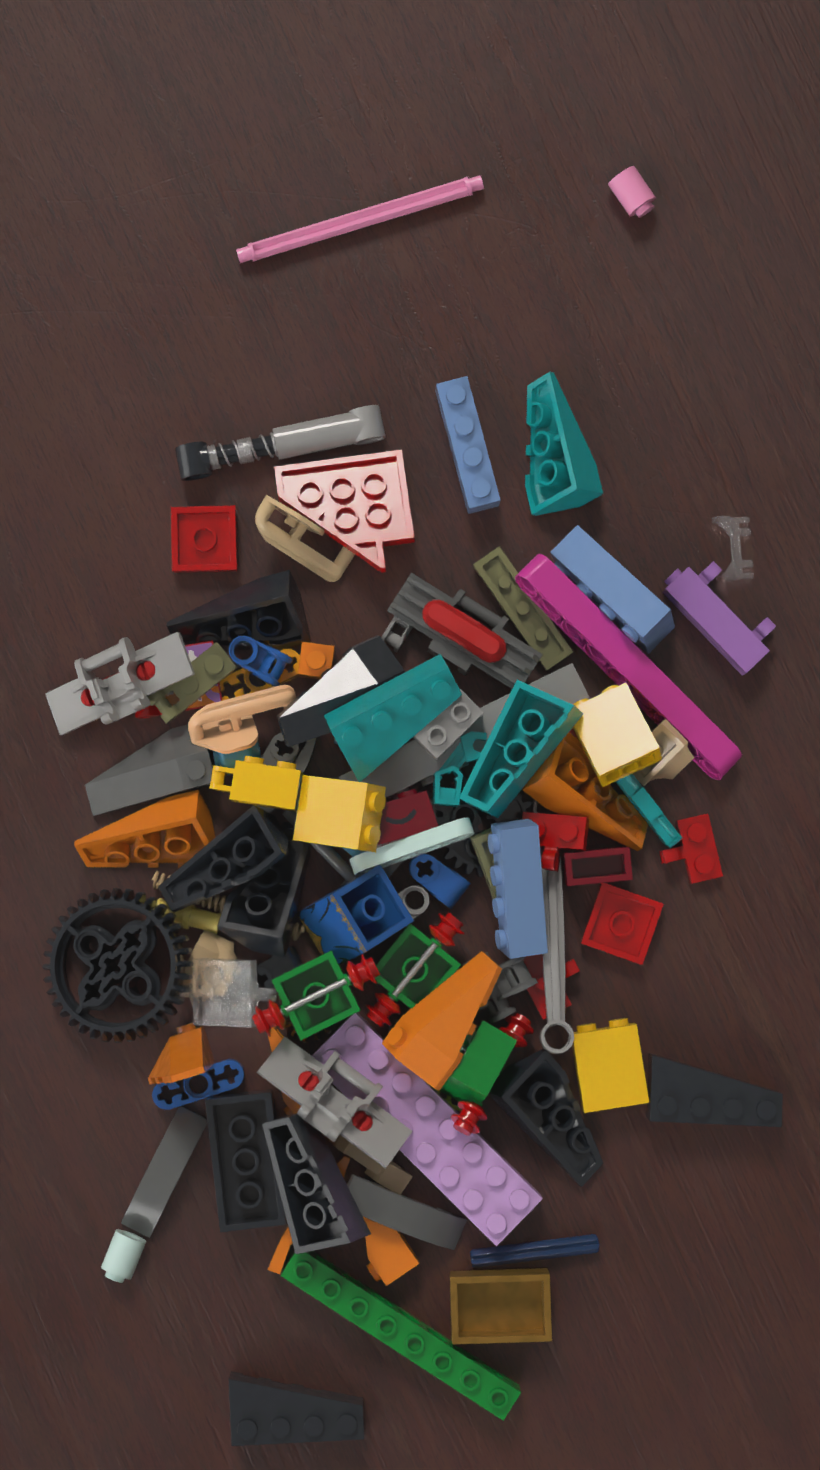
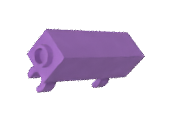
(715, 619)

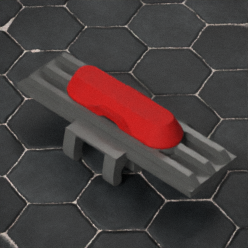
(462, 637)

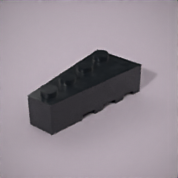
(705, 1097)
(311, 1187)
(290, 1413)

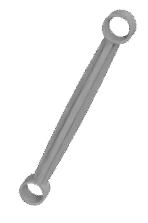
(554, 961)

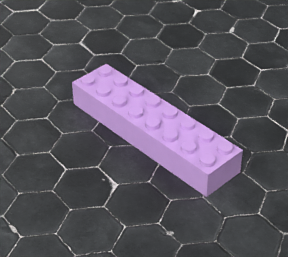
(458, 1164)

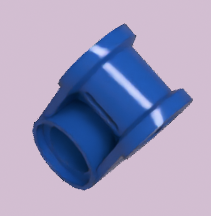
(261, 660)
(442, 882)

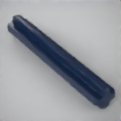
(534, 1251)

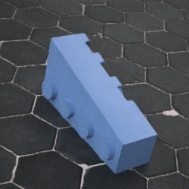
(613, 589)

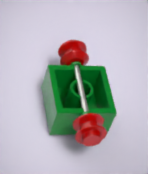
(414, 967)
(316, 995)
(481, 1063)

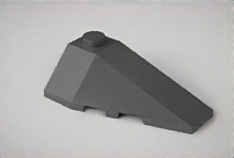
(151, 773)

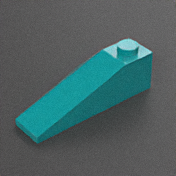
(560, 461)

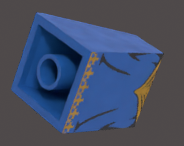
(356, 916)

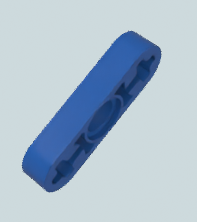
(225, 1085)

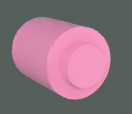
(632, 192)

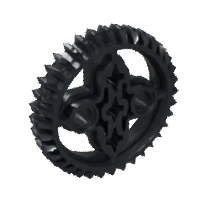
(103, 965)

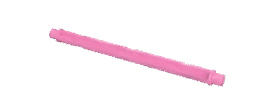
(360, 219)

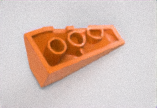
(571, 788)
(156, 834)
(435, 1028)
(183, 1056)

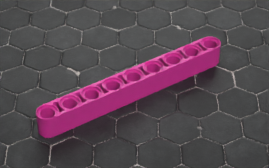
(626, 663)

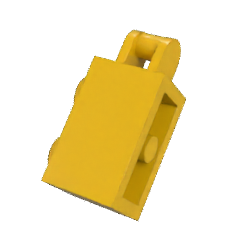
(260, 783)

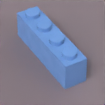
(467, 445)
(518, 888)

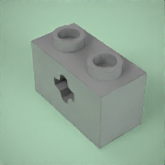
(448, 726)

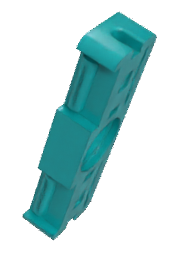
(649, 810)

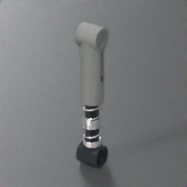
(356, 427)

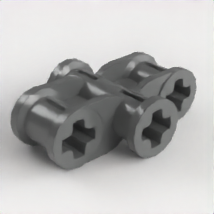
(511, 981)

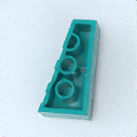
(391, 714)
(517, 747)

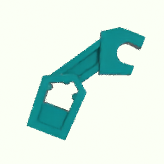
(463, 753)

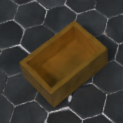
(500, 1306)

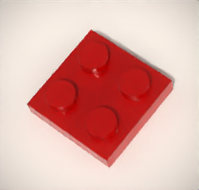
(204, 539)
(622, 923)

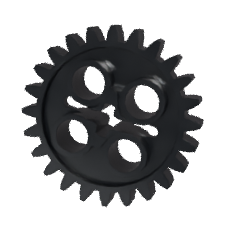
(460, 850)

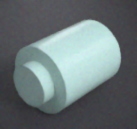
(123, 1255)

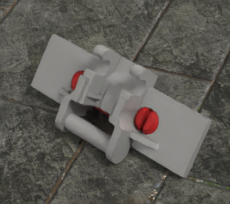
(121, 693)
(327, 1109)

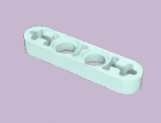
(413, 846)

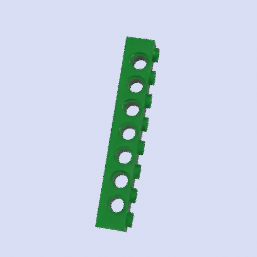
(402, 1332)

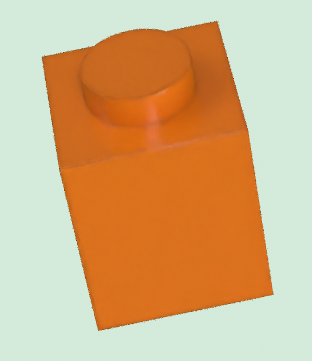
(315, 660)

